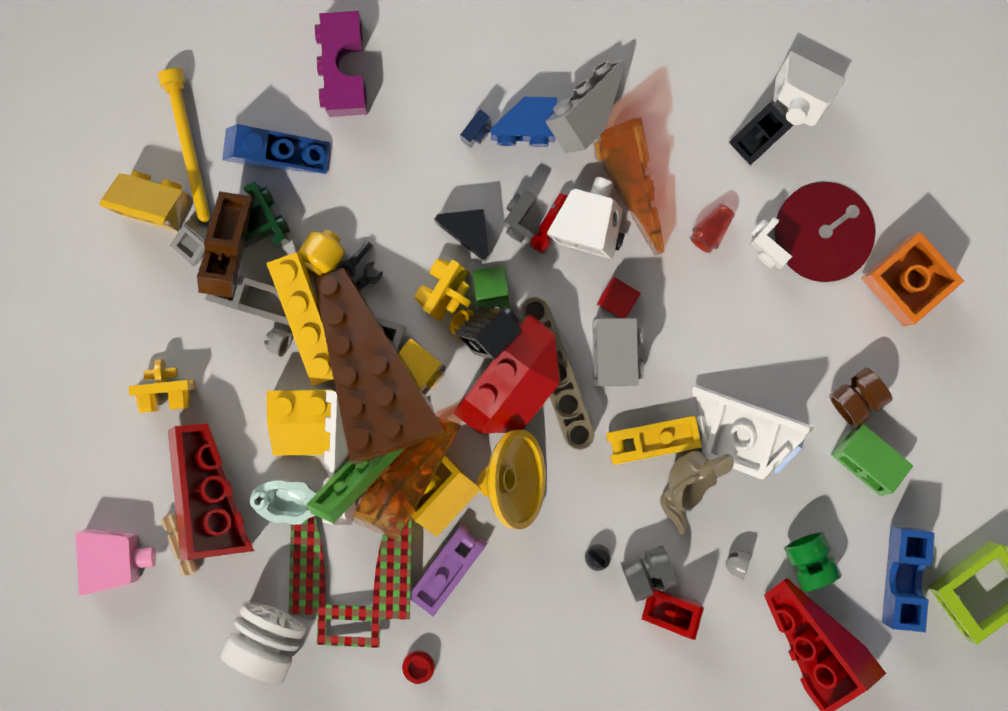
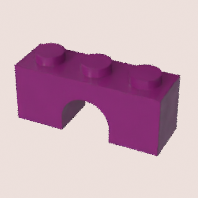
(339, 35)

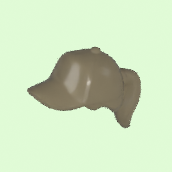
(689, 482)

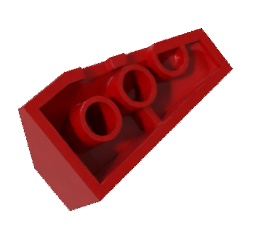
(830, 658)

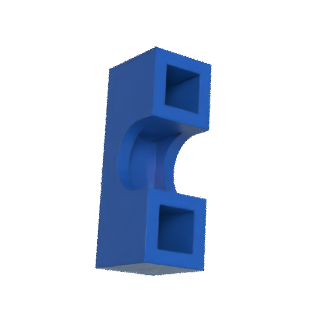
(903, 595)

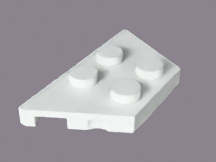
(750, 434)

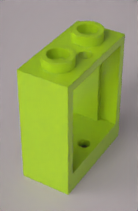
(944, 593)

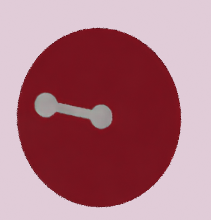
(825, 231)

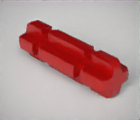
(541, 241)

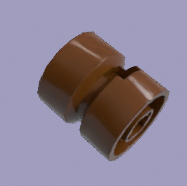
(860, 397)

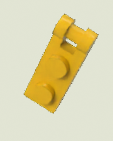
(655, 439)

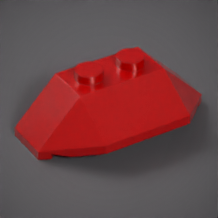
(514, 383)

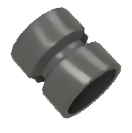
(649, 573)

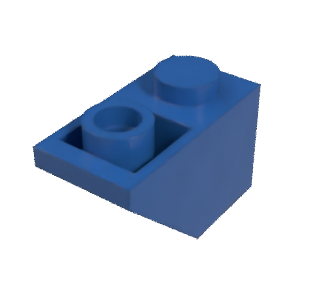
(526, 123)

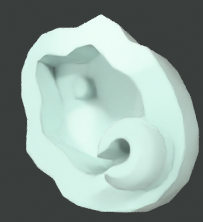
(282, 501)

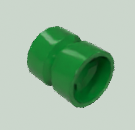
(808, 551)

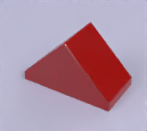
(673, 613)

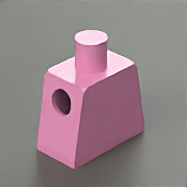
(109, 559)

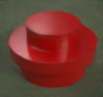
(418, 667)

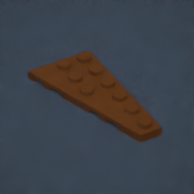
(373, 385)

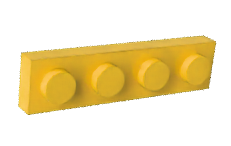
(303, 314)

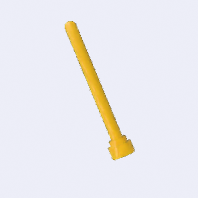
(172, 82)

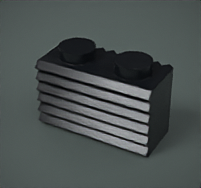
(489, 331)

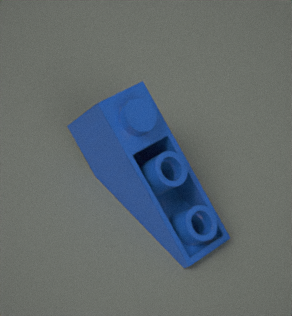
(275, 150)

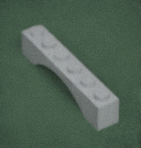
(264, 301)

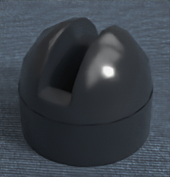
(600, 550)

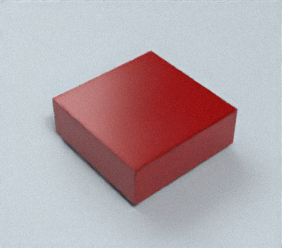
(618, 298)

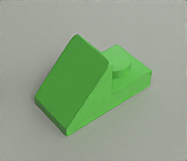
(491, 287)

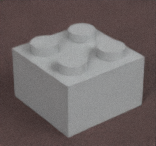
(617, 352)

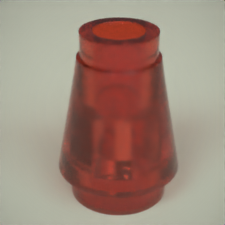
(712, 229)

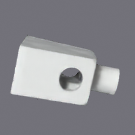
(805, 89)
(589, 220)

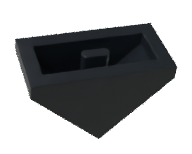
(761, 133)
(467, 229)

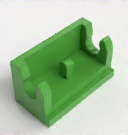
(872, 460)

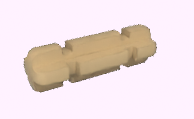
(186, 566)

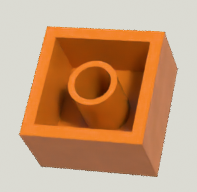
(912, 279)

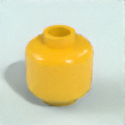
(321, 253)

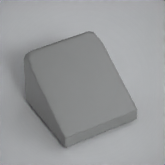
(190, 241)

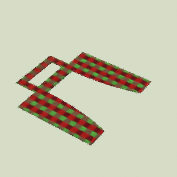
(308, 585)

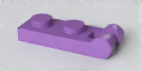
(447, 570)

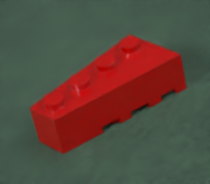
(203, 497)

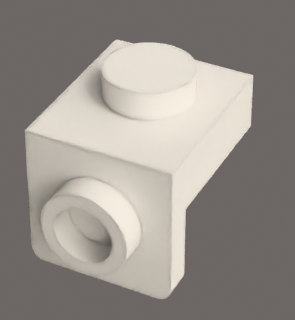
(769, 251)

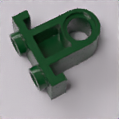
(263, 219)

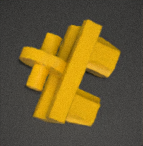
(448, 291)
(177, 391)

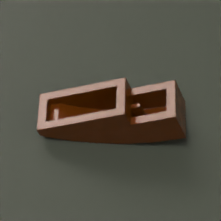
(224, 244)

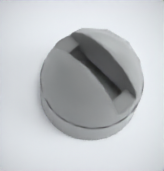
(278, 342)
(738, 563)

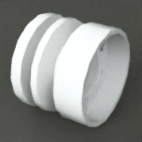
(261, 645)

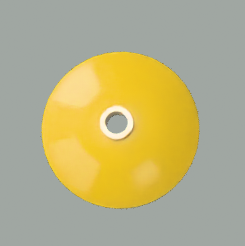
(516, 479)

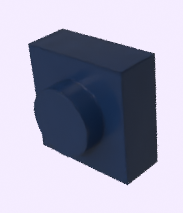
(477, 129)

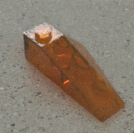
(624, 160)
(399, 488)

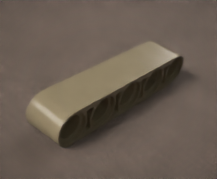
(567, 386)

